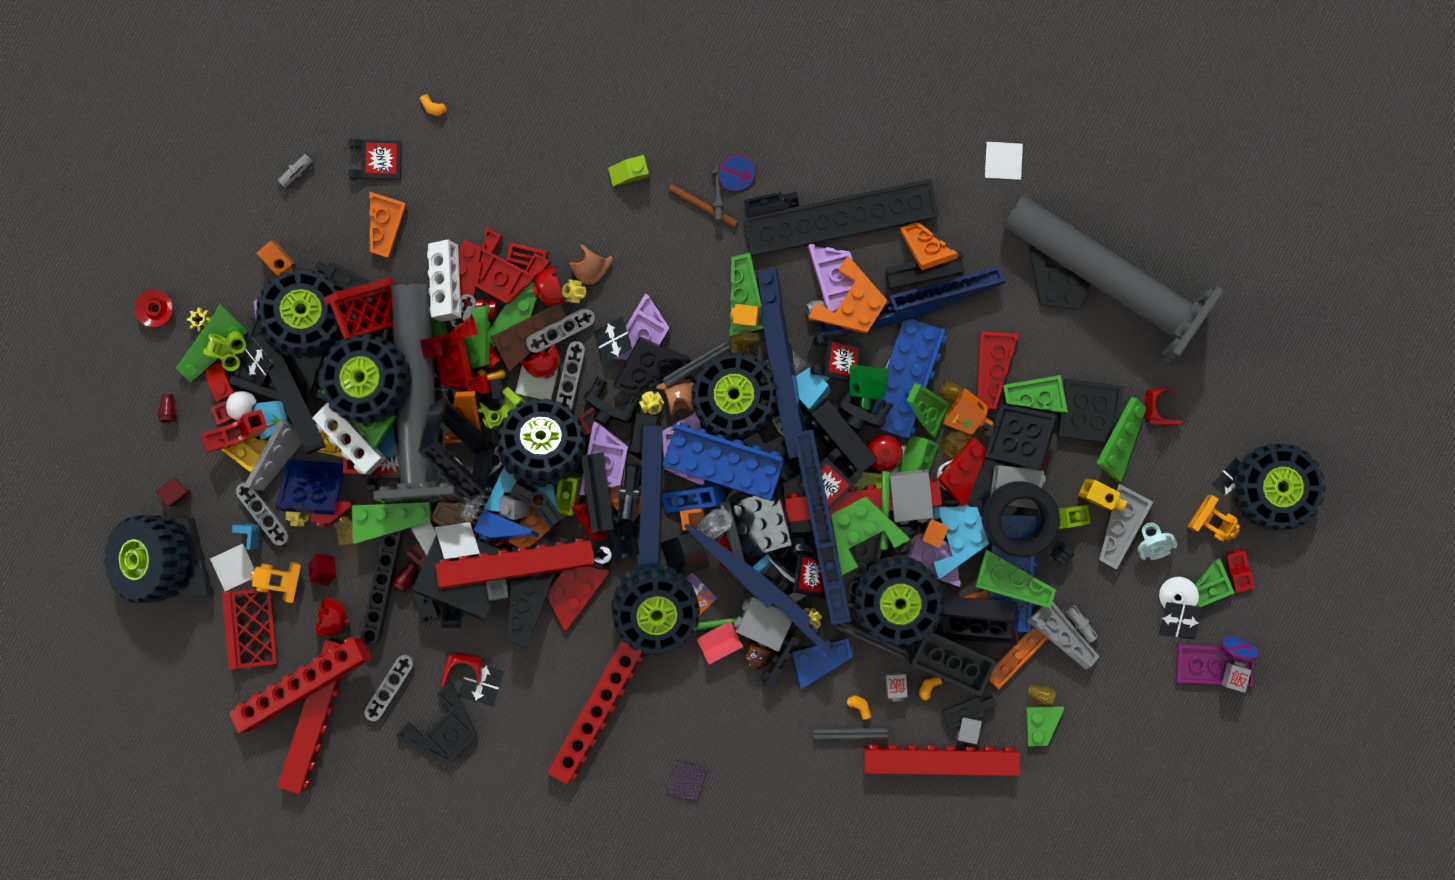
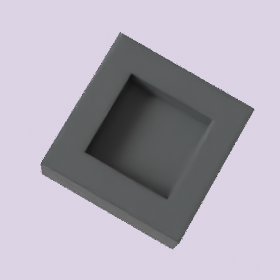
(496, 589)

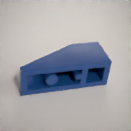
(693, 497)
(499, 528)

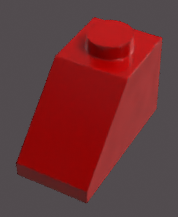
(218, 381)
(322, 519)

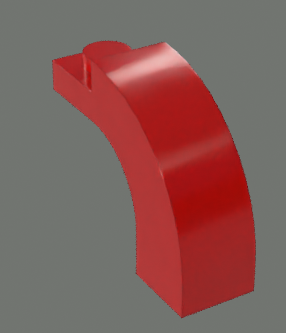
(243, 430)

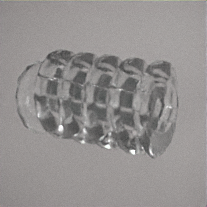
(471, 507)
(715, 523)

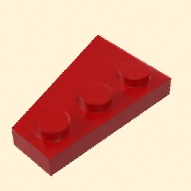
(963, 471)

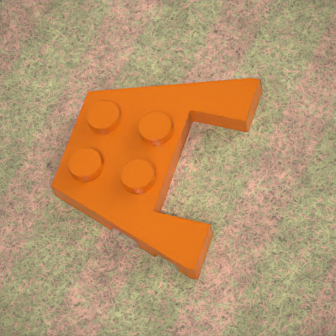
(858, 307)

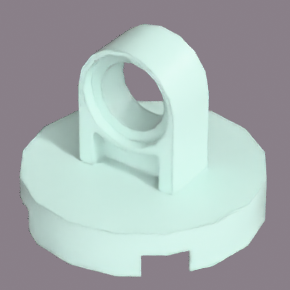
(1156, 545)

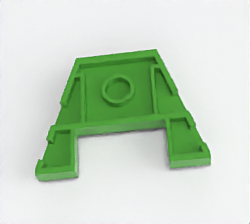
(476, 345)
(858, 523)

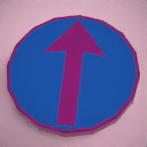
(736, 172)
(1240, 648)

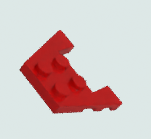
(502, 277)
(454, 363)

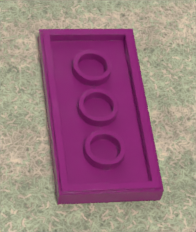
(1205, 664)

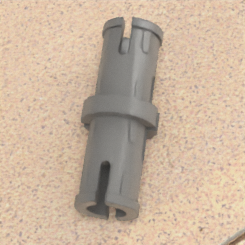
(295, 170)
(1081, 624)

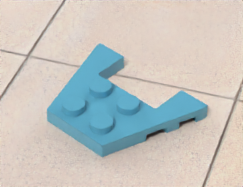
(505, 484)
(964, 535)

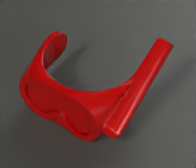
(1151, 412)
(473, 661)

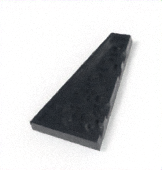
(528, 597)

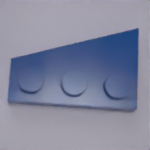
(813, 663)

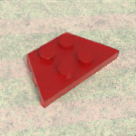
(573, 591)

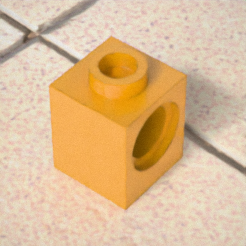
(745, 315)

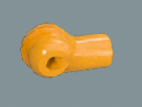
(432, 108)
(499, 374)
(927, 686)
(861, 704)

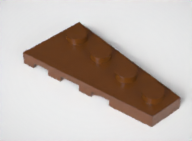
(511, 341)

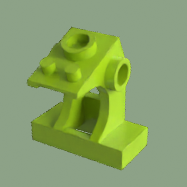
(493, 418)

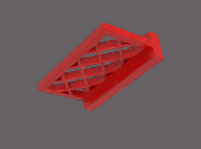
(356, 294)
(232, 631)

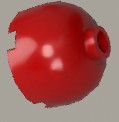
(548, 287)
(542, 363)
(887, 451)
(331, 617)

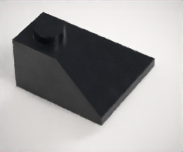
(685, 554)

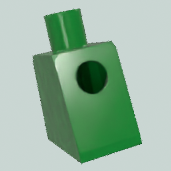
(868, 383)

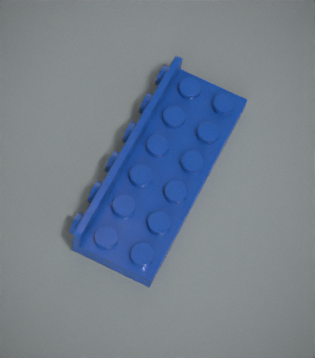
(909, 364)
(724, 461)
(1018, 528)

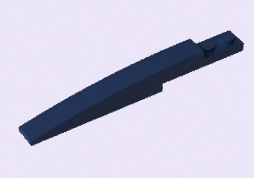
(926, 299)
(780, 358)
(650, 496)
(822, 527)
(763, 588)

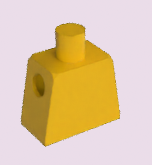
(1096, 492)

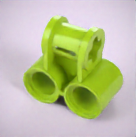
(222, 348)

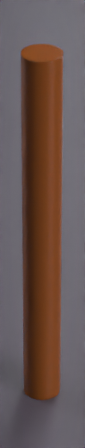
(701, 204)

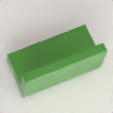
(918, 454)

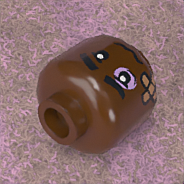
(757, 655)

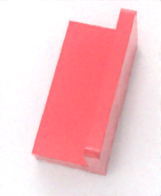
(719, 642)

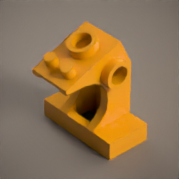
(1228, 528)
(288, 584)

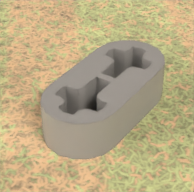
(468, 313)

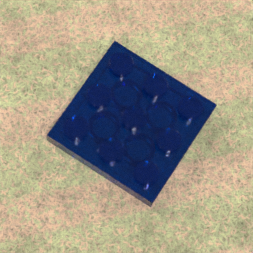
(310, 487)

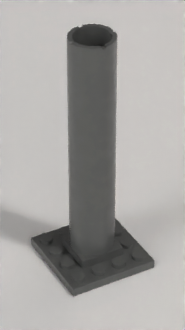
(1112, 274)
(417, 476)

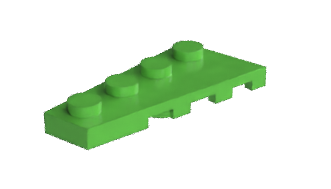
(516, 311)

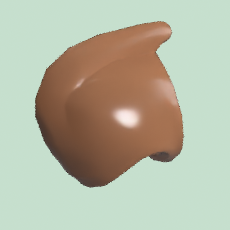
(589, 266)
(678, 395)

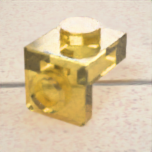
(742, 340)
(954, 442)
(344, 530)

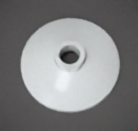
(1180, 586)

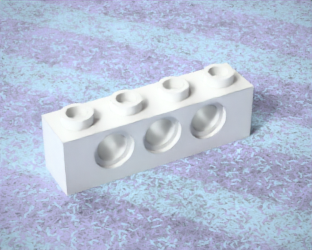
(445, 252)
(371, 459)

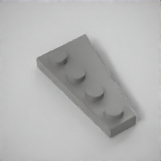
(274, 456)
(1123, 526)
(1061, 632)

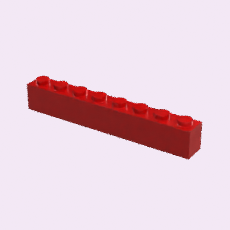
(798, 508)
(514, 564)
(309, 732)
(941, 760)

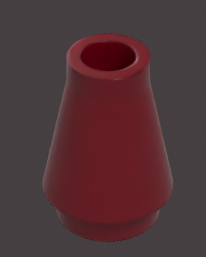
(167, 409)
(404, 578)

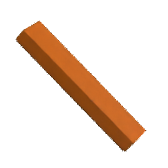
(1016, 657)

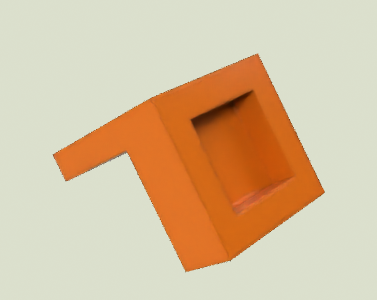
(691, 517)
(934, 533)

